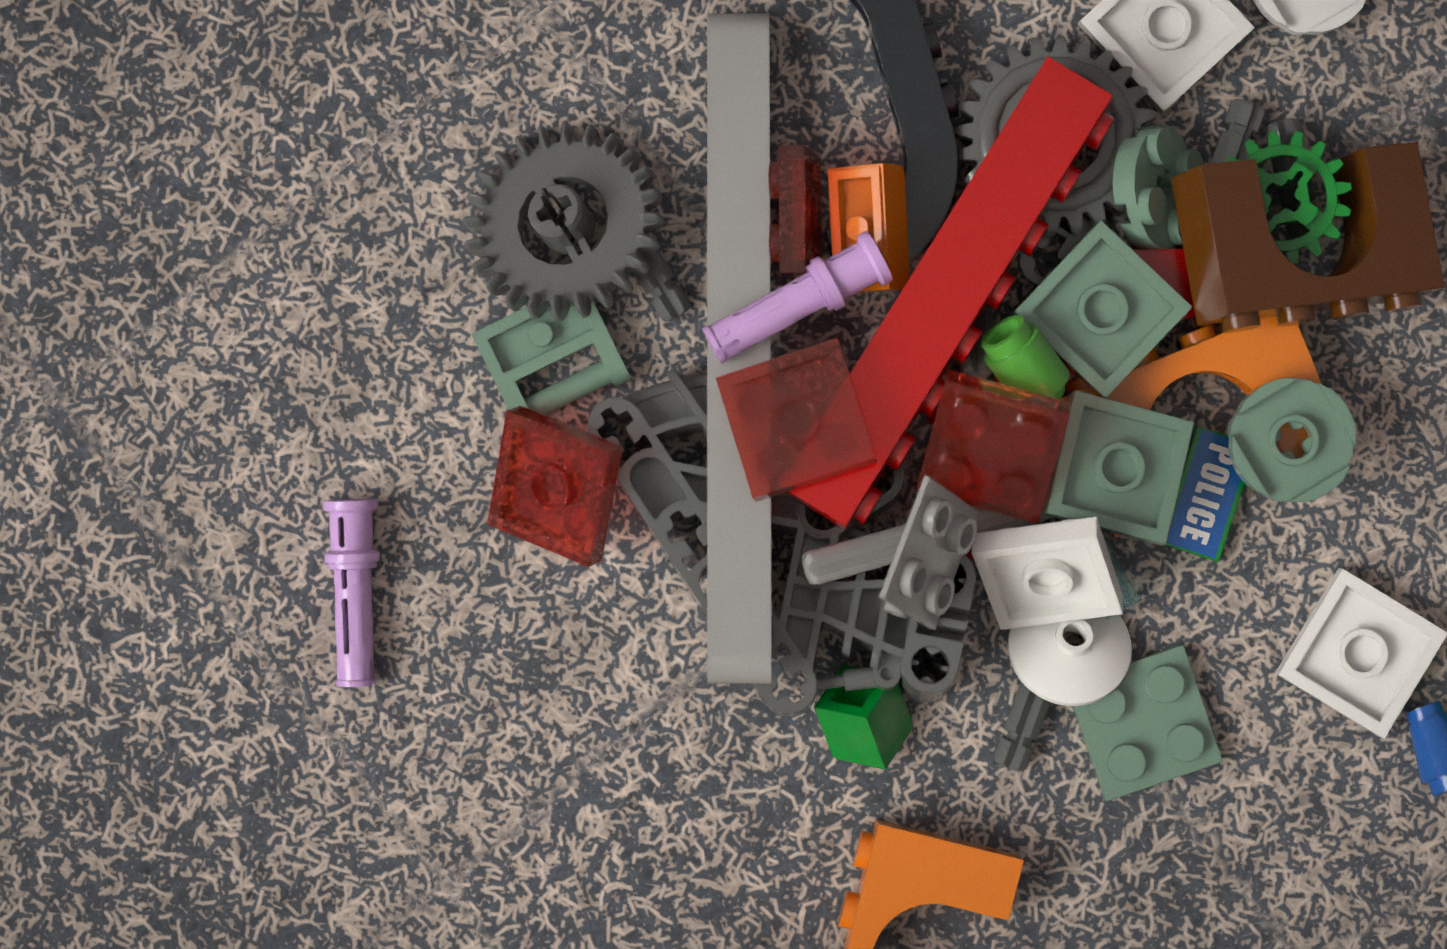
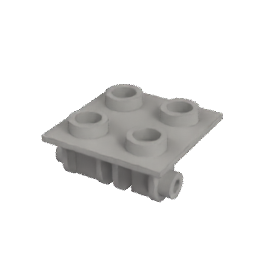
(929, 554)

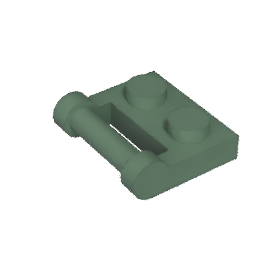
(526, 345)

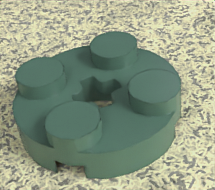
(1144, 184)
(1326, 449)

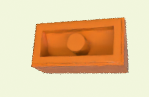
(875, 202)

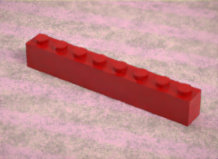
(964, 274)

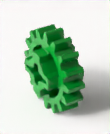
(1307, 214)

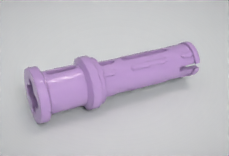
(824, 285)
(351, 559)

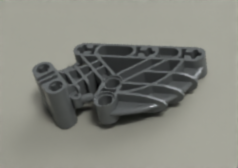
(852, 609)

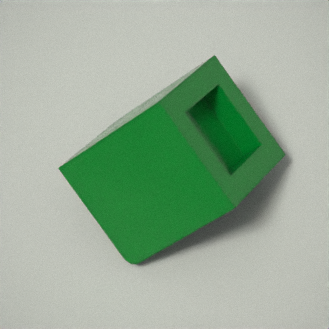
(864, 723)

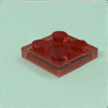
(798, 186)
(796, 419)
(995, 445)
(554, 485)

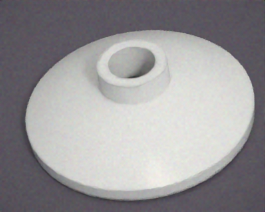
(1068, 672)

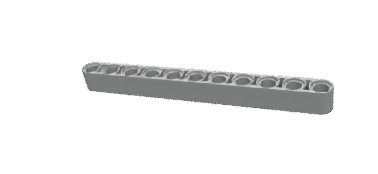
(736, 276)

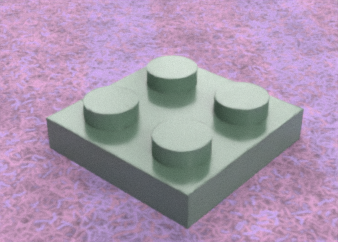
(1103, 309)
(1119, 467)
(1148, 726)

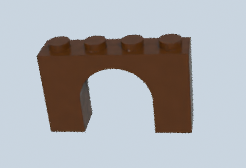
(1245, 277)

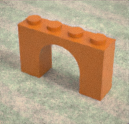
(1241, 357)
(920, 868)

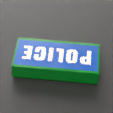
(1205, 497)

